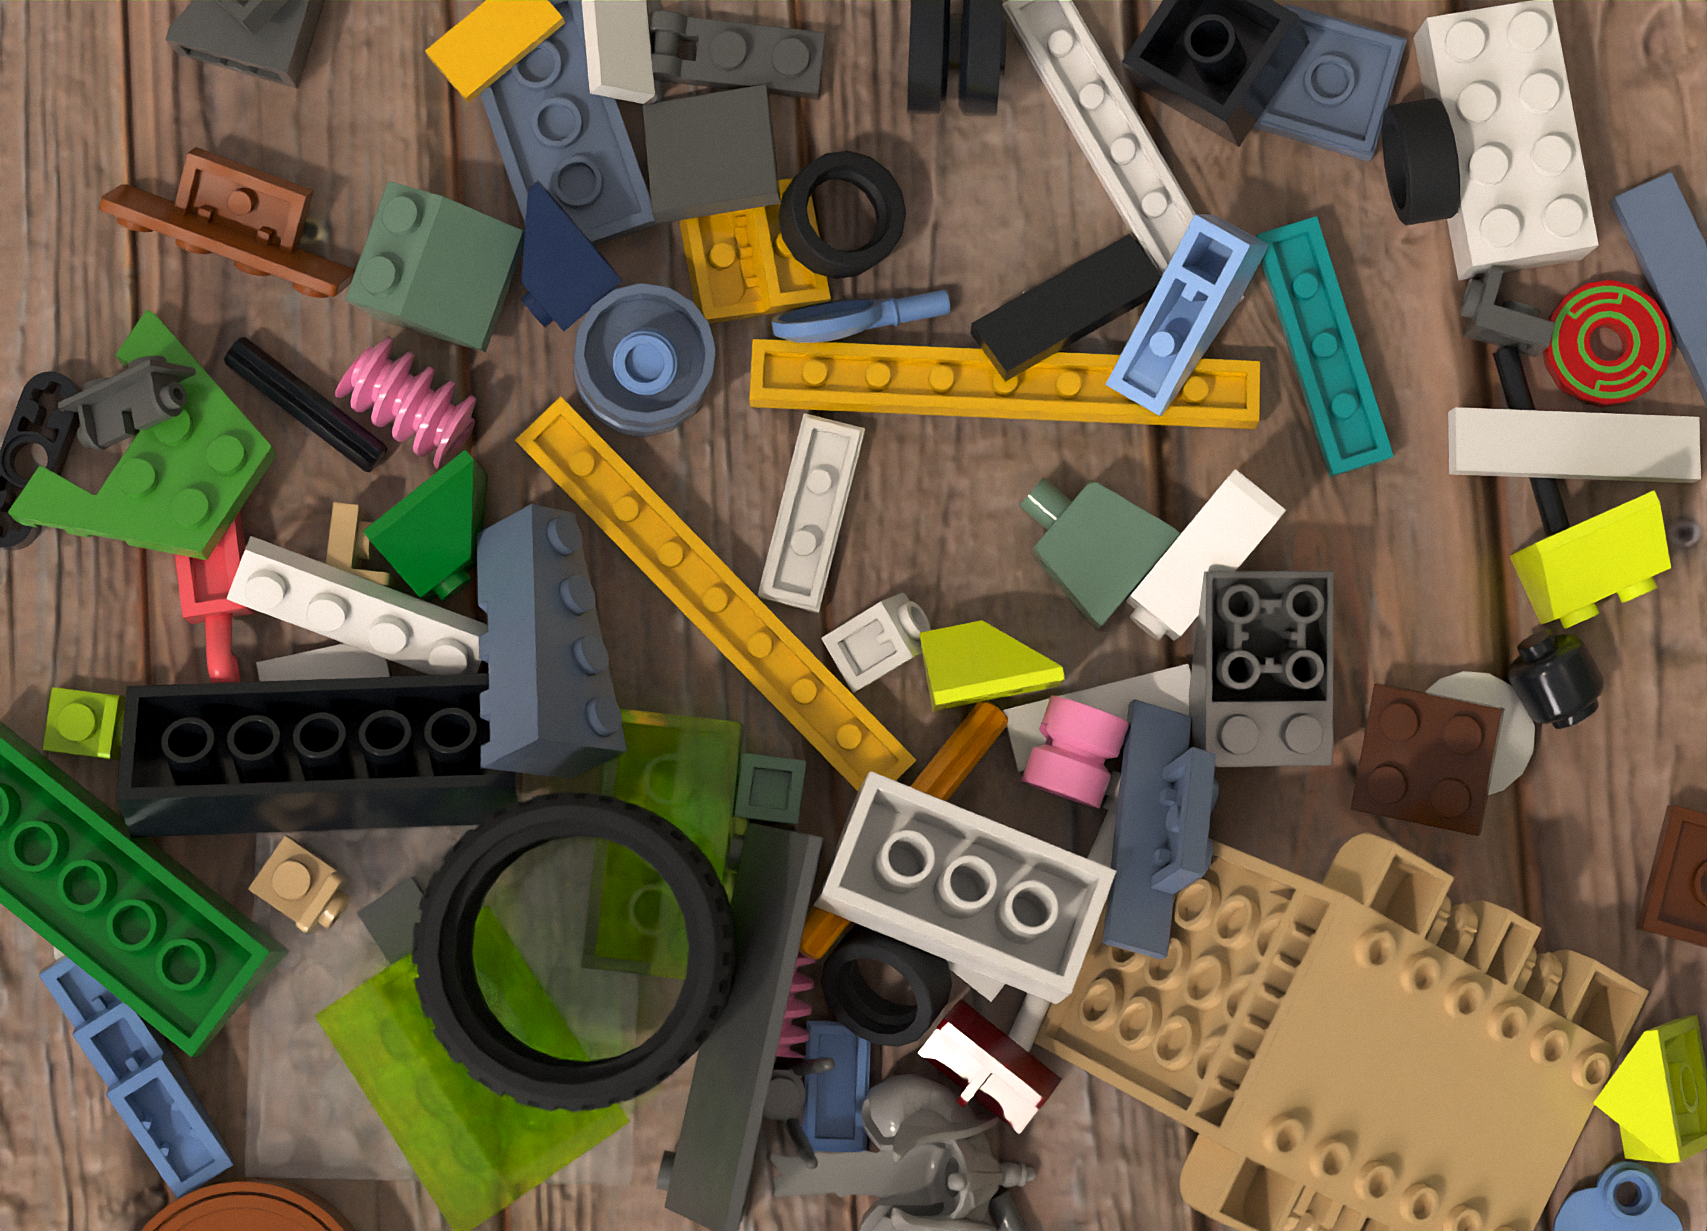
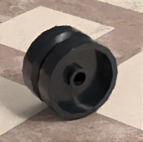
(958, 45)

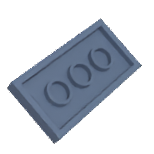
(567, 137)

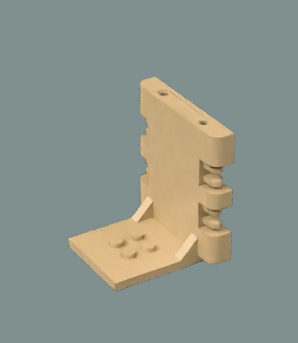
(1353, 1045)

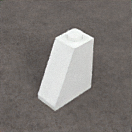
(1213, 540)

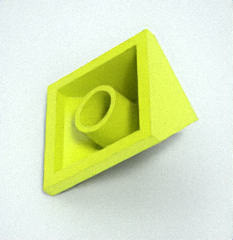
(982, 664)
(1661, 1094)

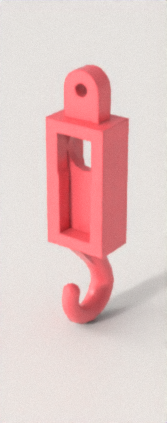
(204, 599)

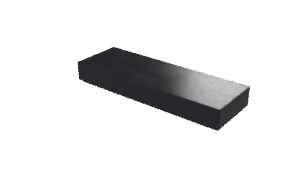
(1066, 307)

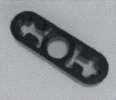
(60, 421)

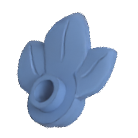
(1599, 1209)

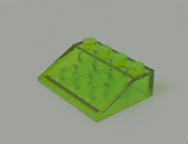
(457, 1134)

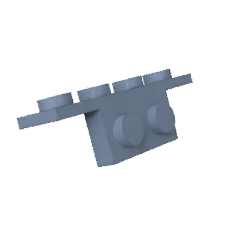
(1158, 827)

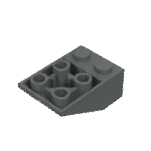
(1264, 668)

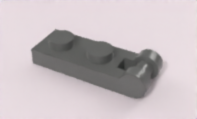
(738, 55)

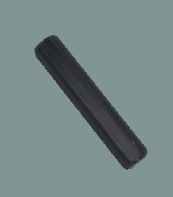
(305, 404)

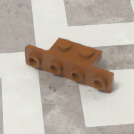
(236, 215)

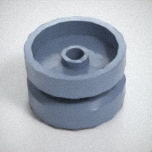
(603, 330)

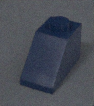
(560, 264)

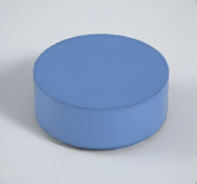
(646, 361)

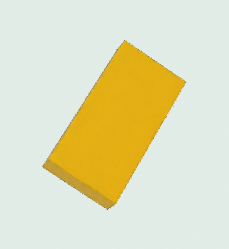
(492, 42)

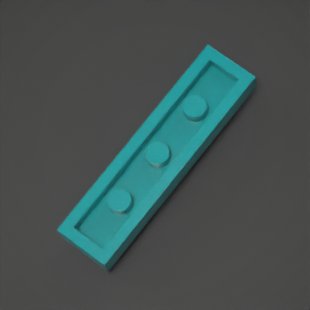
(1324, 348)

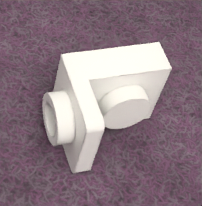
(877, 640)

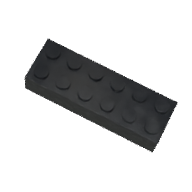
(308, 756)

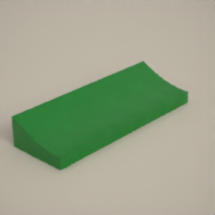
(122, 904)

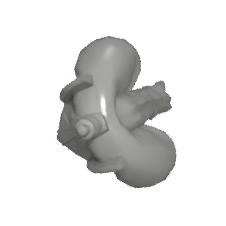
(930, 1167)

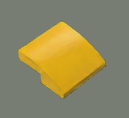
(744, 266)

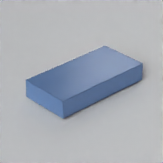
(836, 1096)

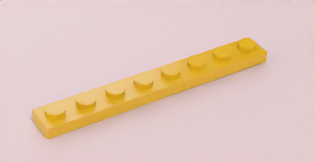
(968, 385)
(712, 596)

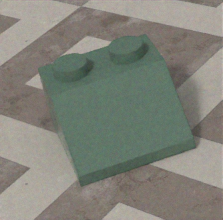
(436, 267)

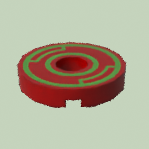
(1643, 338)

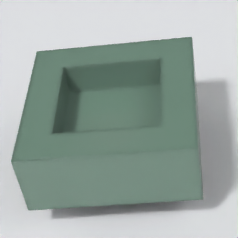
(770, 788)

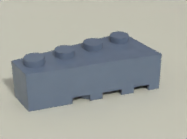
(544, 649)

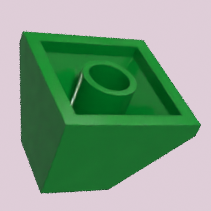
(435, 530)

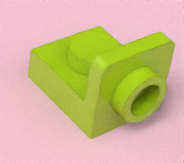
(85, 723)

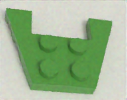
(175, 481)

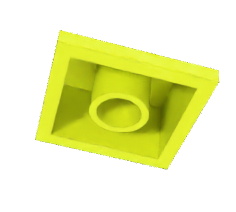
(1594, 560)

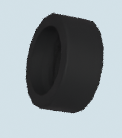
(1421, 161)
(882, 193)
(863, 1009)

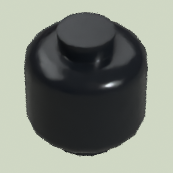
(1556, 679)

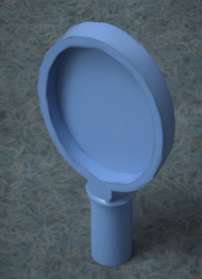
(848, 317)

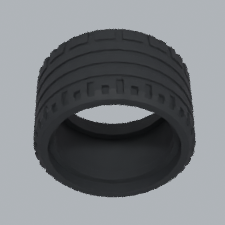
(448, 974)

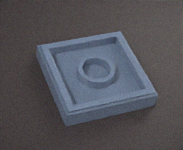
(1336, 87)

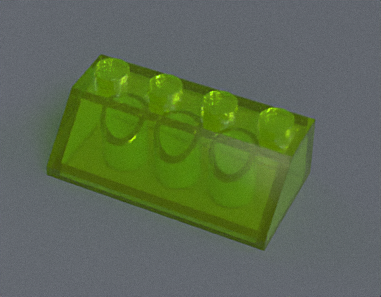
(690, 777)

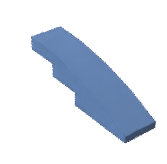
(141, 1079)

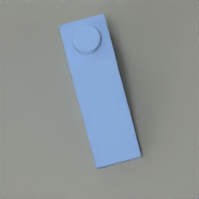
(1186, 310)

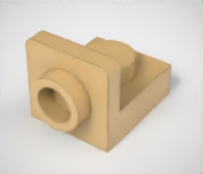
(350, 545)
(302, 886)

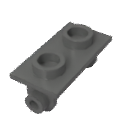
(146, 389)

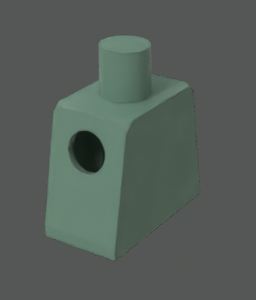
(1095, 545)

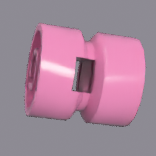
(1075, 751)

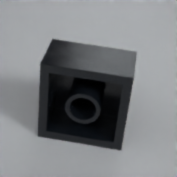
(1217, 59)

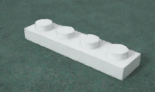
(356, 611)

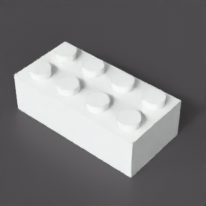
(1513, 135)
(965, 888)

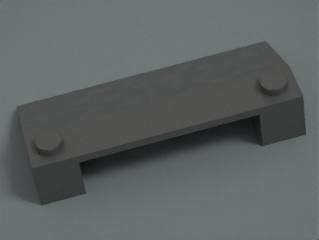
(735, 1064)

